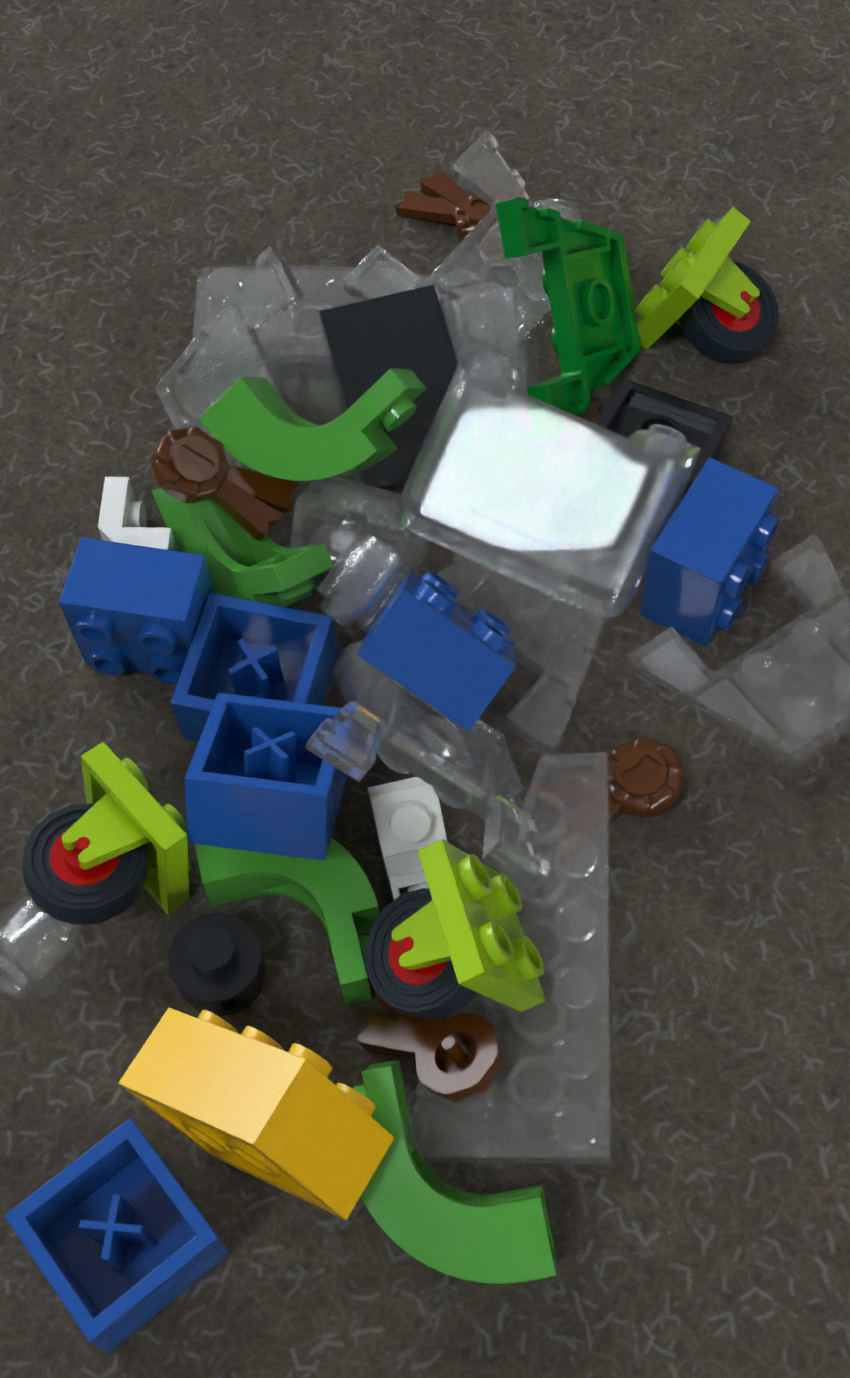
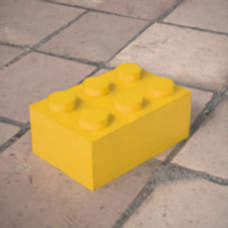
(260, 1107)

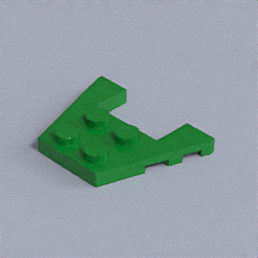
(587, 294)

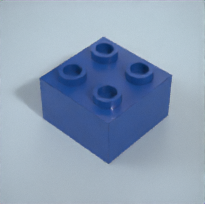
(710, 552)
(135, 606)
(441, 648)
(253, 653)
(257, 781)
(116, 1236)

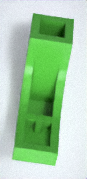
(277, 442)
(236, 560)
(330, 888)
(446, 1228)

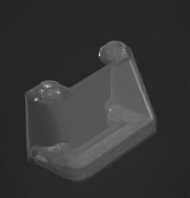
(543, 489)

